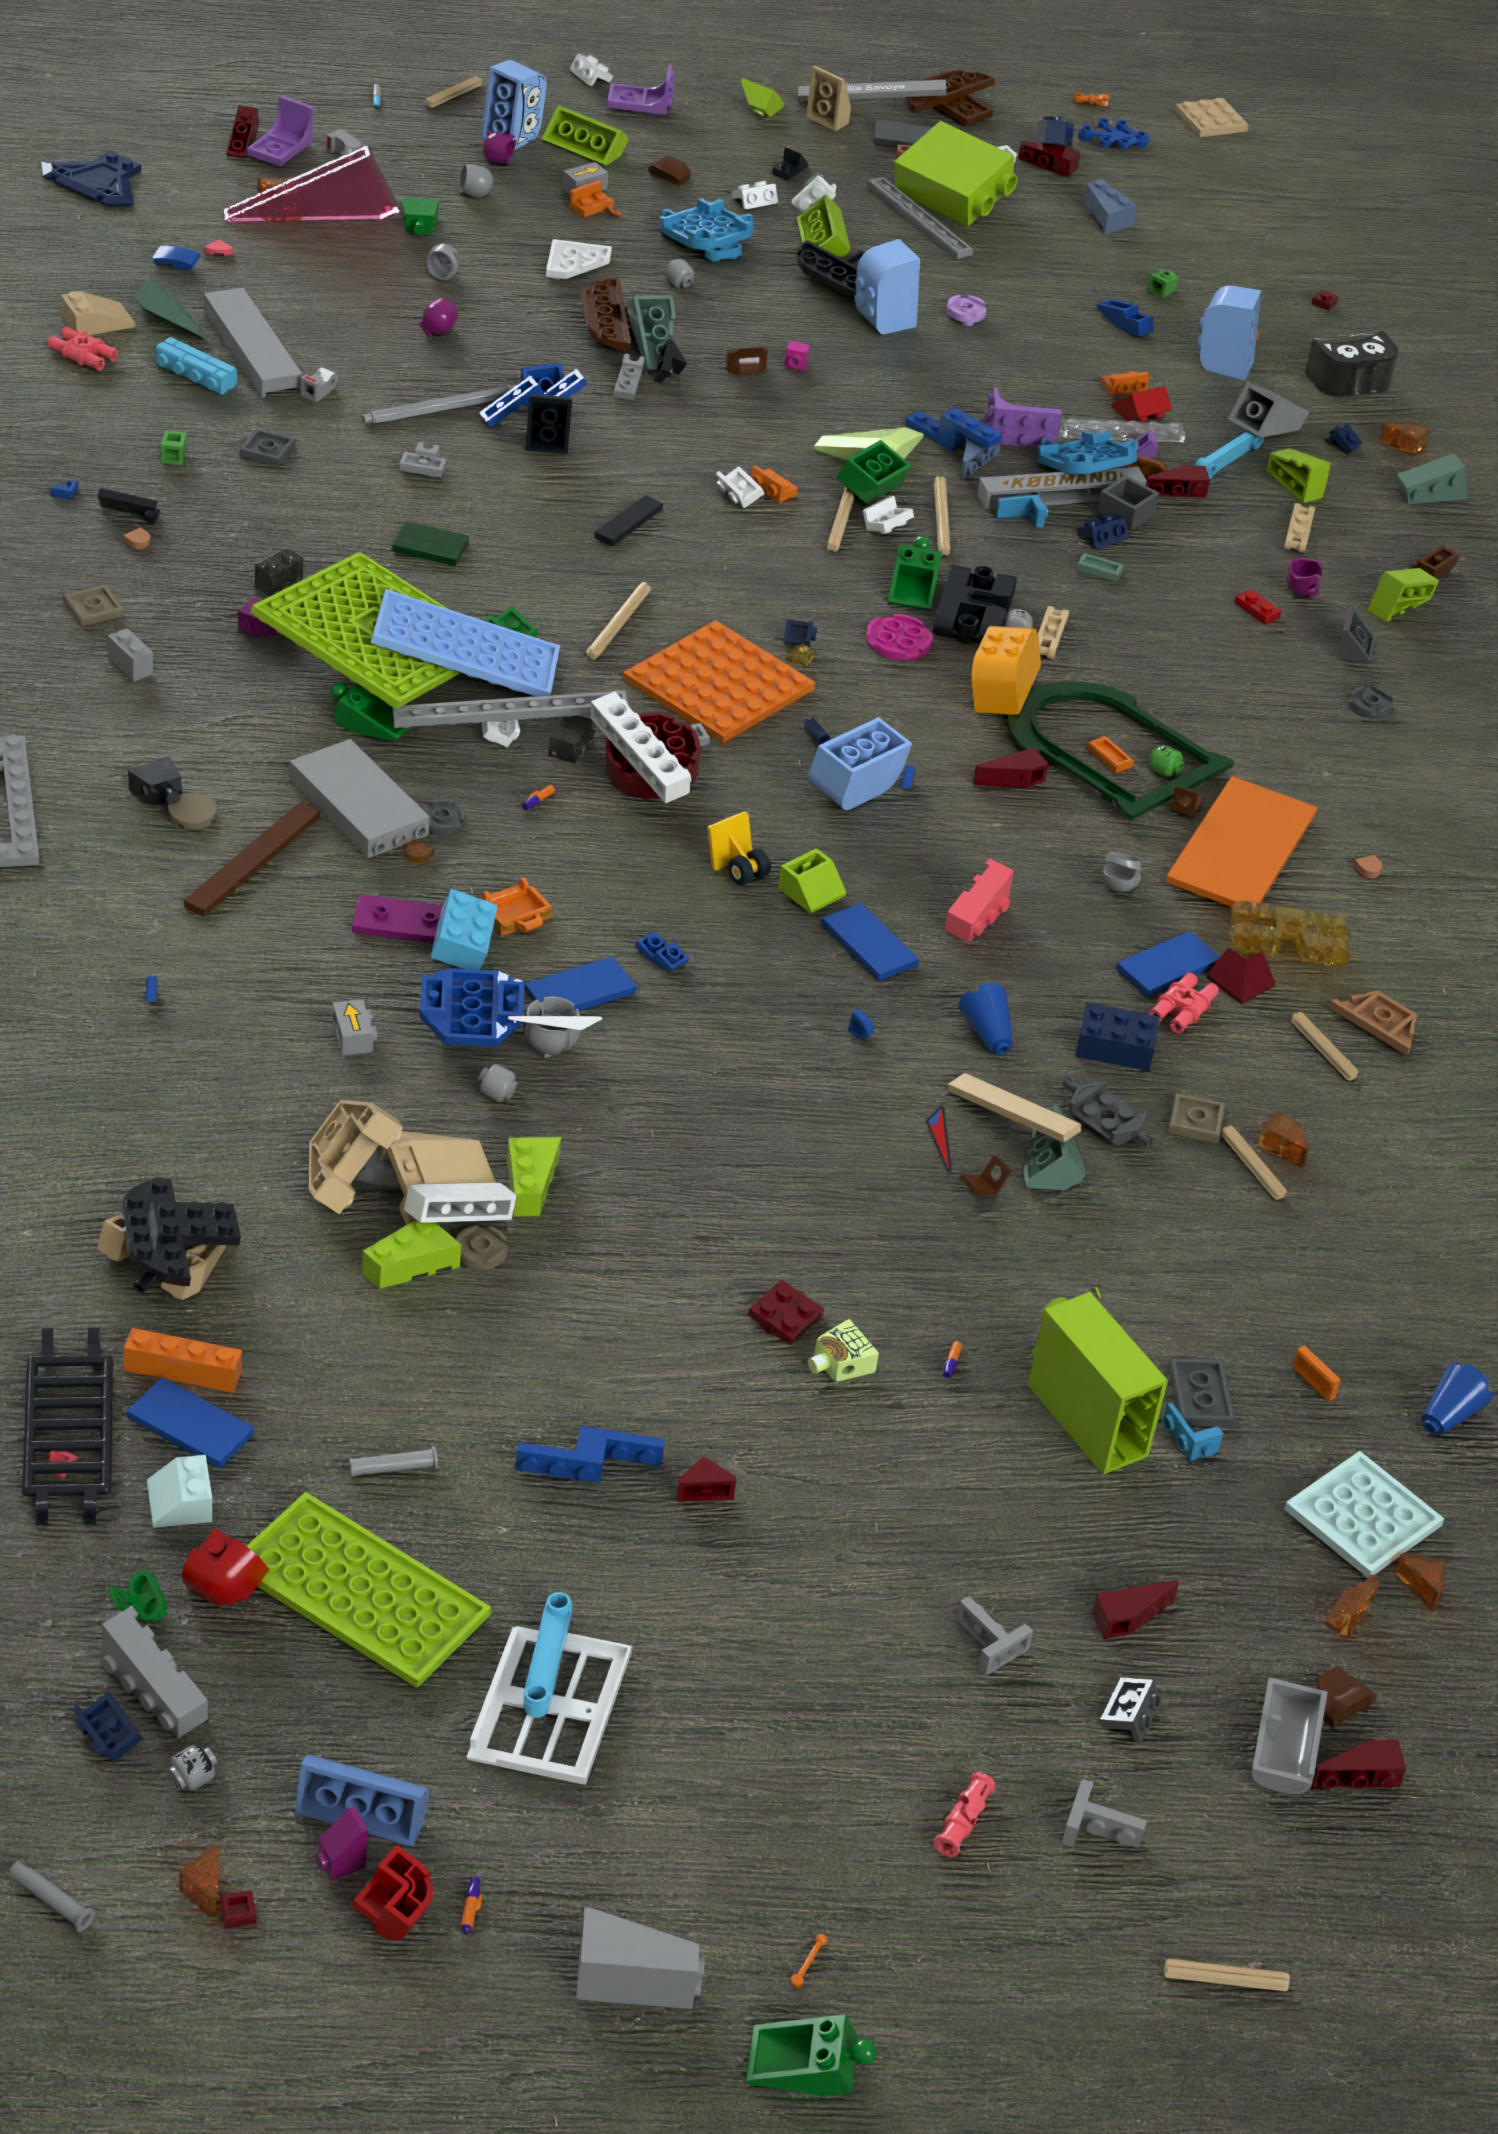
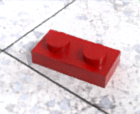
(1257, 606)

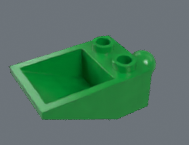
(915, 575)
(364, 713)
(808, 2055)

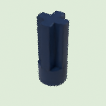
(816, 731)

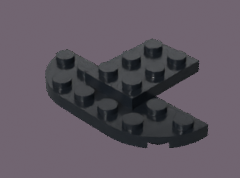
(829, 268)
(160, 1226)

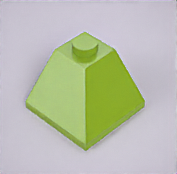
(761, 98)

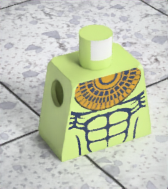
(844, 1353)

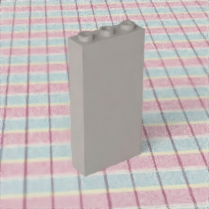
(359, 798)

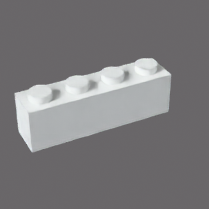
(460, 1202)

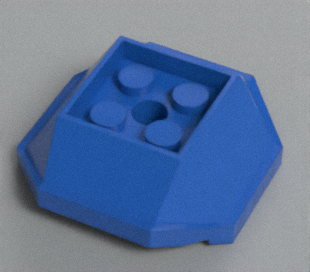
(471, 1006)

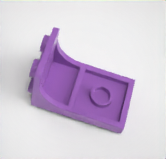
(643, 99)
(288, 135)
(1021, 424)

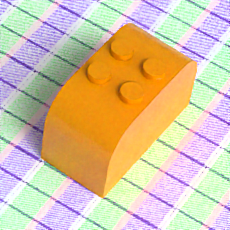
(1005, 669)

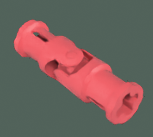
(964, 1814)

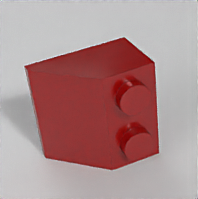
(1143, 405)

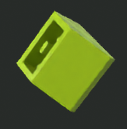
(811, 881)

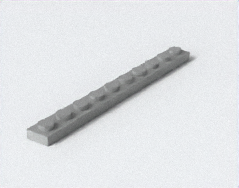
(496, 709)

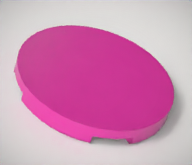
(899, 637)

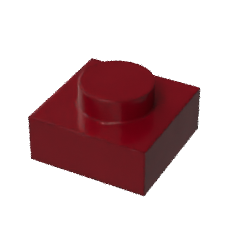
(1324, 299)

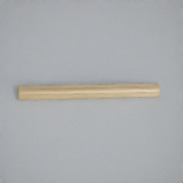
(942, 515)
(841, 520)
(618, 621)

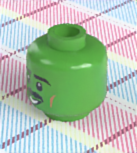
(1166, 761)

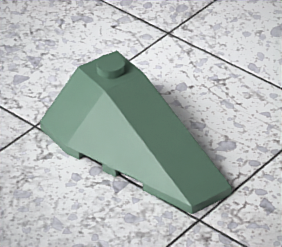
(164, 304)
(652, 324)
(1052, 1162)

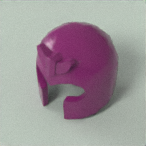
(498, 147)
(438, 317)
(1304, 576)

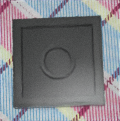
(267, 447)

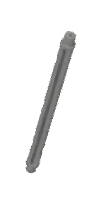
(435, 405)

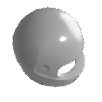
(475, 181)
(441, 259)
(1122, 871)

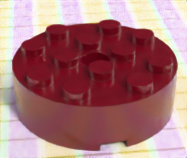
(678, 740)

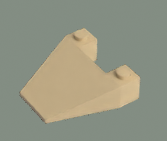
(344, 1147)
(200, 1257)

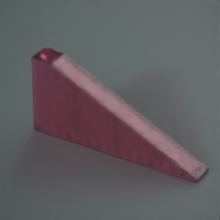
(336, 191)

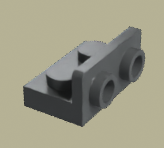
(1132, 1707)

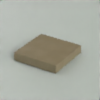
(93, 605)
(1196, 1118)

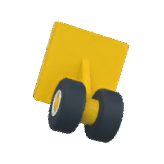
(732, 847)

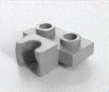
(423, 462)

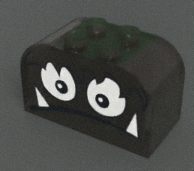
(1352, 364)

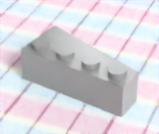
(151, 1674)

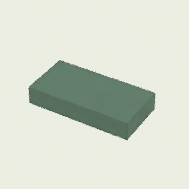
(1100, 567)

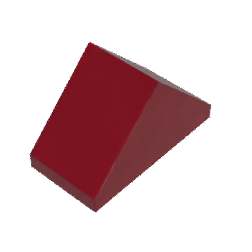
(706, 1483)

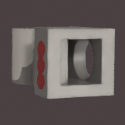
(341, 142)
(321, 383)

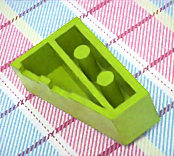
(1299, 473)
(1401, 590)
(531, 1171)
(410, 1252)

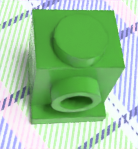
(1163, 278)
(173, 447)

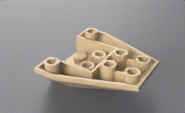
(435, 1160)

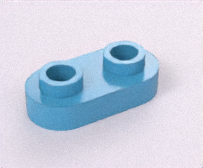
(728, 251)

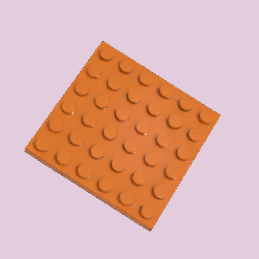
(719, 681)

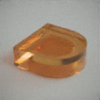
(419, 852)

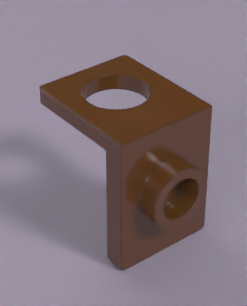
(1187, 802)
(984, 1183)

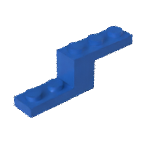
(520, 395)
(953, 429)
(590, 1453)

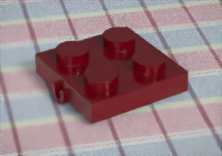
(786, 1312)

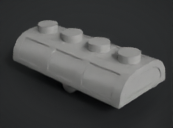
(1289, 1737)

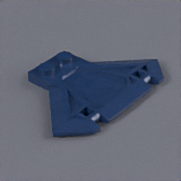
(97, 179)

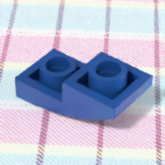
(180, 257)
(660, 953)

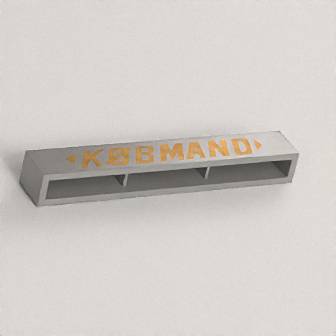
(1053, 487)

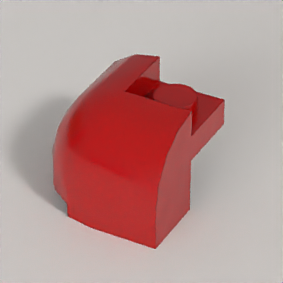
(223, 1570)
(396, 1895)

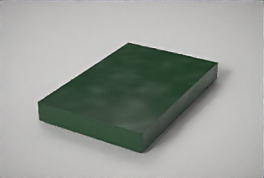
(430, 543)

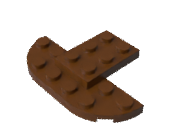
(957, 102)
(606, 315)

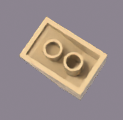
(828, 100)
(94, 313)

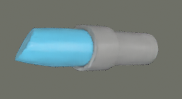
(376, 95)

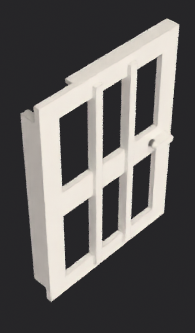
(564, 1707)

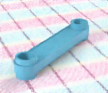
(1230, 452)
(547, 1655)

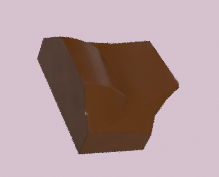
(670, 170)
(746, 360)
(1438, 562)
(1344, 1697)

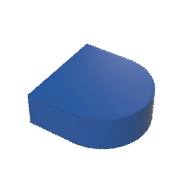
(861, 1025)

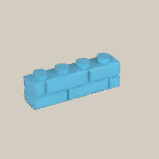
(196, 365)

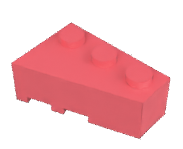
(982, 903)

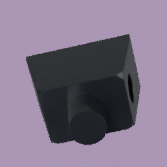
(156, 781)

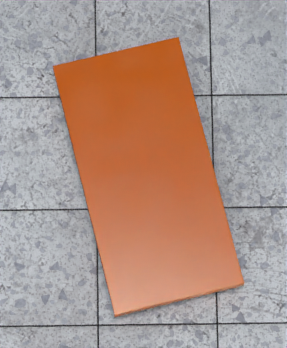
(1241, 844)

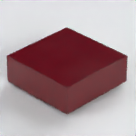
(238, 1909)

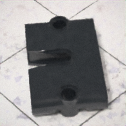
(973, 603)

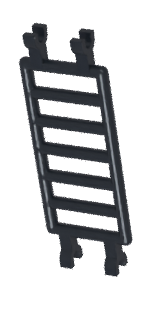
(104, 1424)

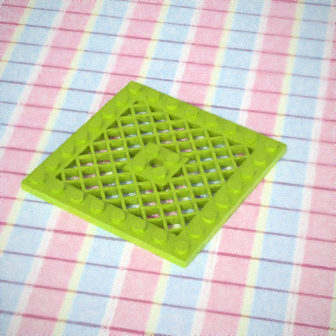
(335, 621)

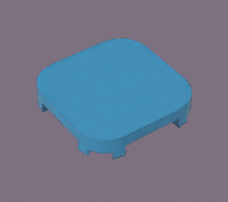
(706, 225)
(1087, 455)

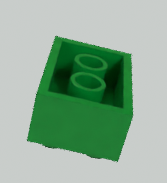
(874, 471)

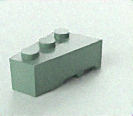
(1434, 481)

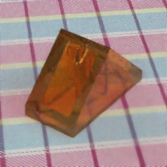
(1423, 1577)
(200, 1880)

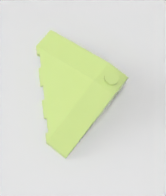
(846, 445)

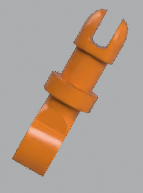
(1079, 98)

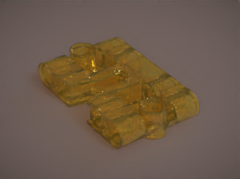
(1321, 945)

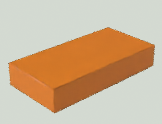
(1110, 754)
(1316, 1373)

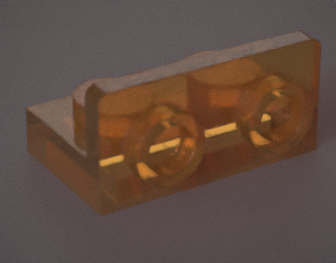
(1353, 1606)

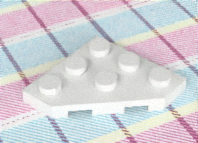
(575, 258)

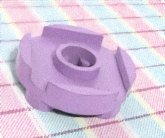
(966, 309)

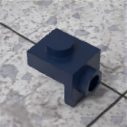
(1345, 437)
(800, 632)

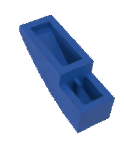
(1127, 317)

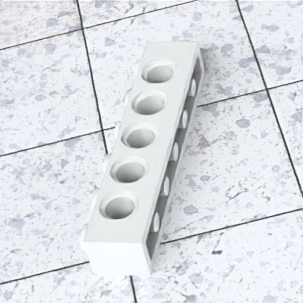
(640, 747)

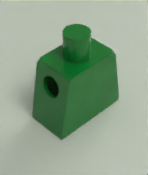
(419, 215)

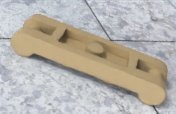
(1299, 528)
(1051, 631)

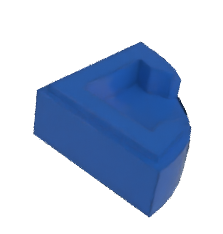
(66, 490)
(908, 777)
(151, 988)

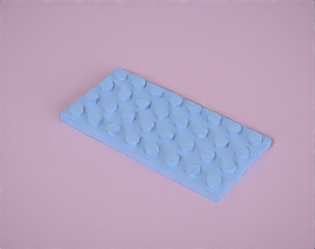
(465, 644)

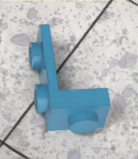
(1023, 506)
(1192, 1444)

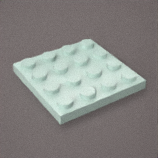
(1364, 1514)

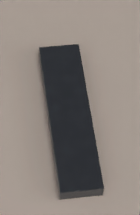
(628, 520)

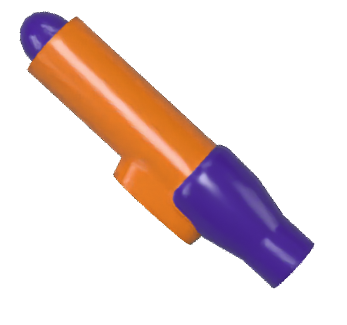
(538, 796)
(952, 1359)
(472, 1904)

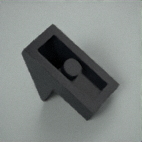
(792, 164)
(669, 361)

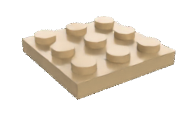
(1211, 117)

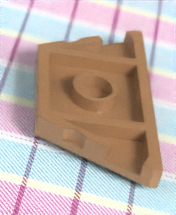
(1380, 1017)

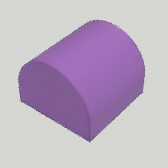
(1147, 445)

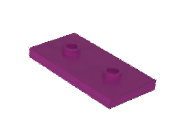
(396, 918)

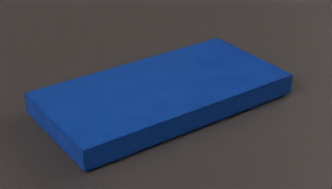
(870, 941)
(1167, 963)
(585, 984)
(190, 1422)

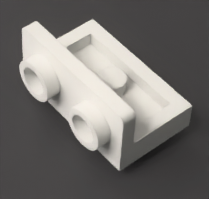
(588, 69)
(812, 193)
(756, 196)
(739, 486)
(885, 515)
(501, 732)

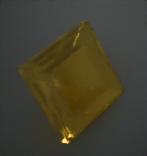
(802, 655)

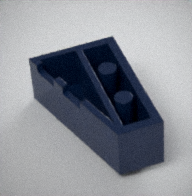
(1054, 131)

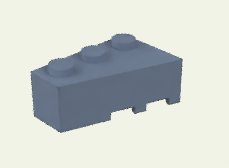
(1109, 206)

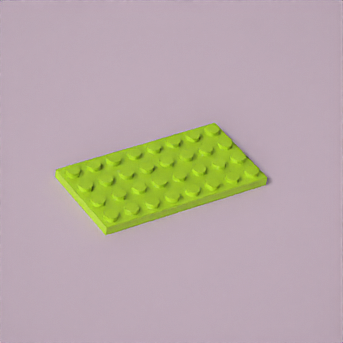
(365, 1590)

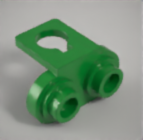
(143, 1596)

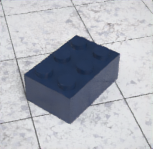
(1117, 1036)

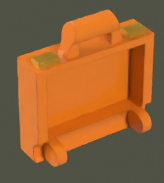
(518, 908)

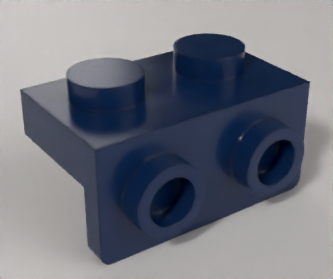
(1105, 531)
(108, 1726)

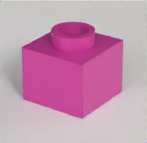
(796, 355)

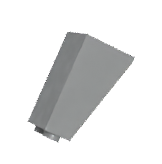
(1266, 412)
(636, 1964)

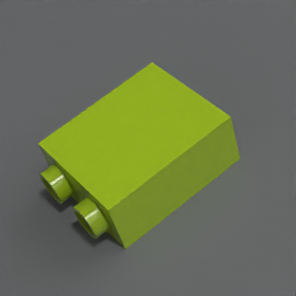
(955, 173)
(1096, 1382)

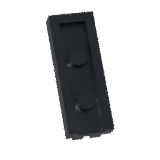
(129, 504)

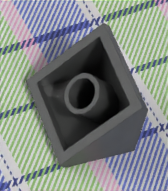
(1356, 639)

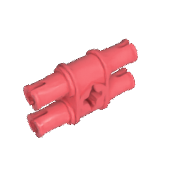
(82, 348)
(1184, 1002)

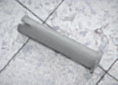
(393, 1462)
(52, 1895)

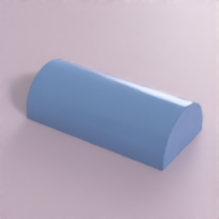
(386, 1804)

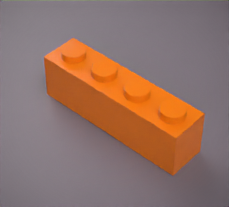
(182, 1360)

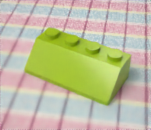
(585, 136)
(825, 227)

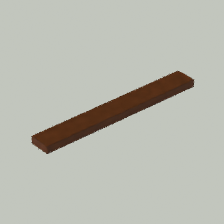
(251, 859)

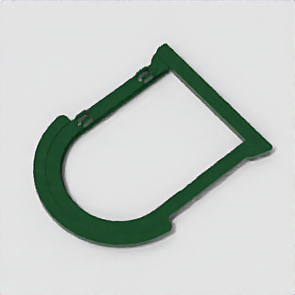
(1027, 736)

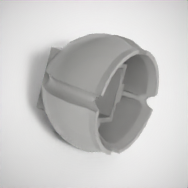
(546, 1038)

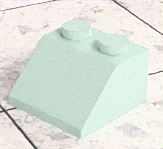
(181, 1493)

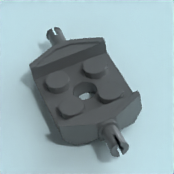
(1093, 1102)

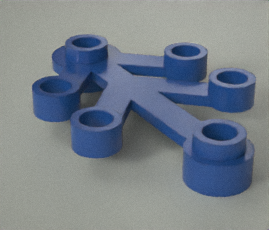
(1114, 135)

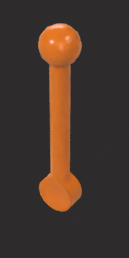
(797, 1979)

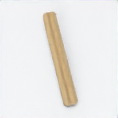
(453, 92)
(1325, 1046)
(1253, 1162)
(1226, 1974)

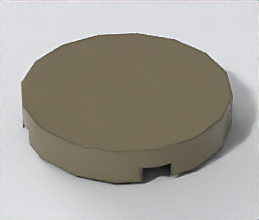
(193, 811)
(482, 1247)

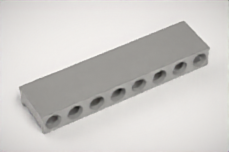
(252, 341)

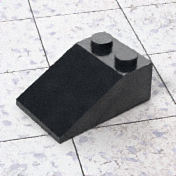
(548, 424)

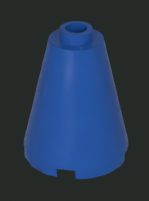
(989, 1016)
(1456, 1398)

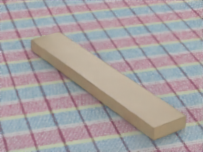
(1014, 1107)

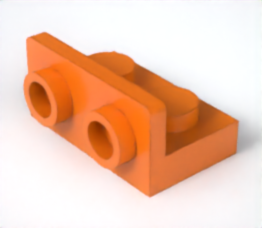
(589, 199)
(1125, 383)
(773, 484)

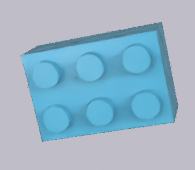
(464, 931)

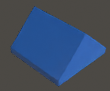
(544, 375)

